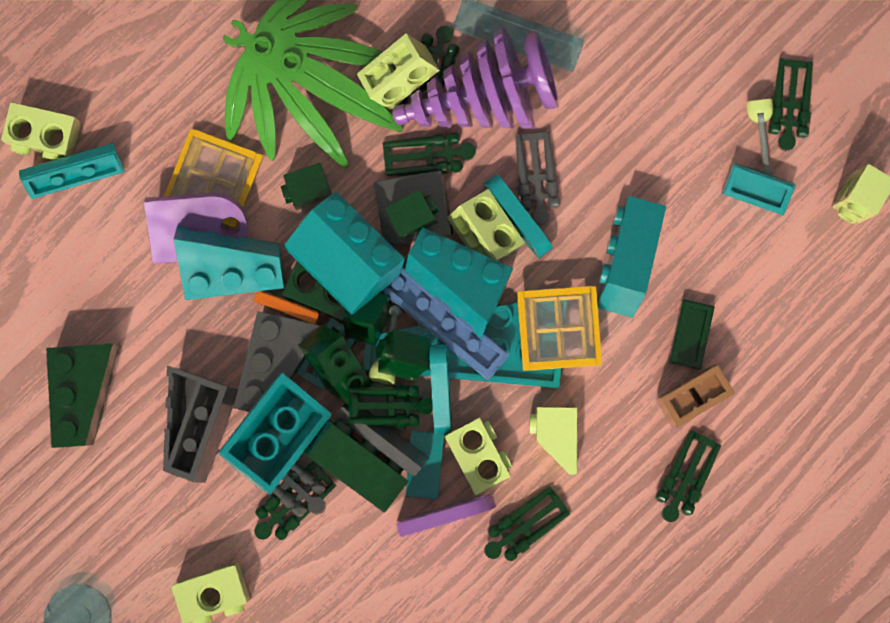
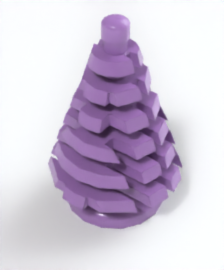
(495, 86)

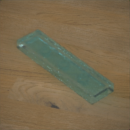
(484, 21)

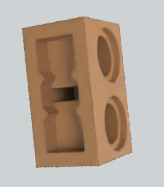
(695, 396)

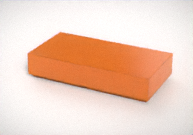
(287, 307)

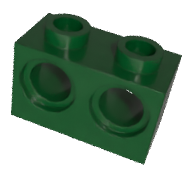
(315, 298)
(334, 362)

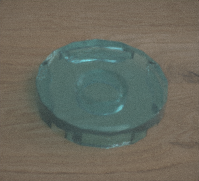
(78, 605)

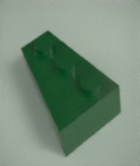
(77, 391)
(357, 464)

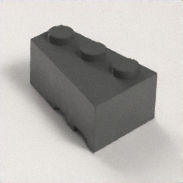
(270, 351)
(195, 423)

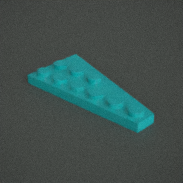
(506, 333)

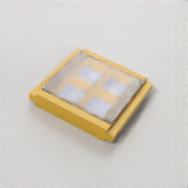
(214, 166)
(559, 328)

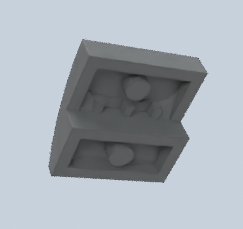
(395, 189)

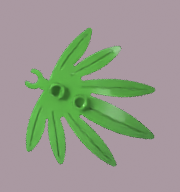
(281, 58)

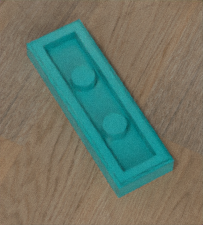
(71, 171)

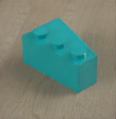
(631, 256)
(226, 265)
(459, 277)

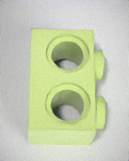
(398, 71)
(43, 125)
(863, 194)
(482, 232)
(470, 459)

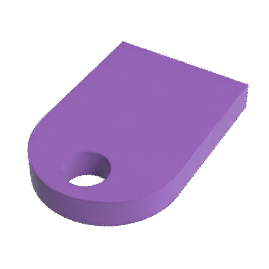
(197, 212)
(445, 514)

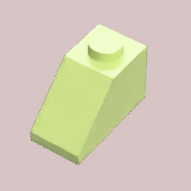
(557, 434)

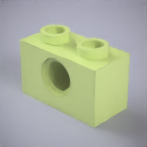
(228, 582)

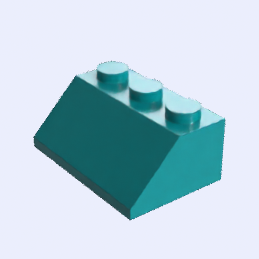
(344, 253)
(274, 434)

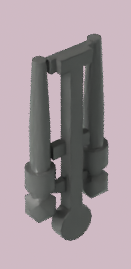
(541, 214)
(315, 504)

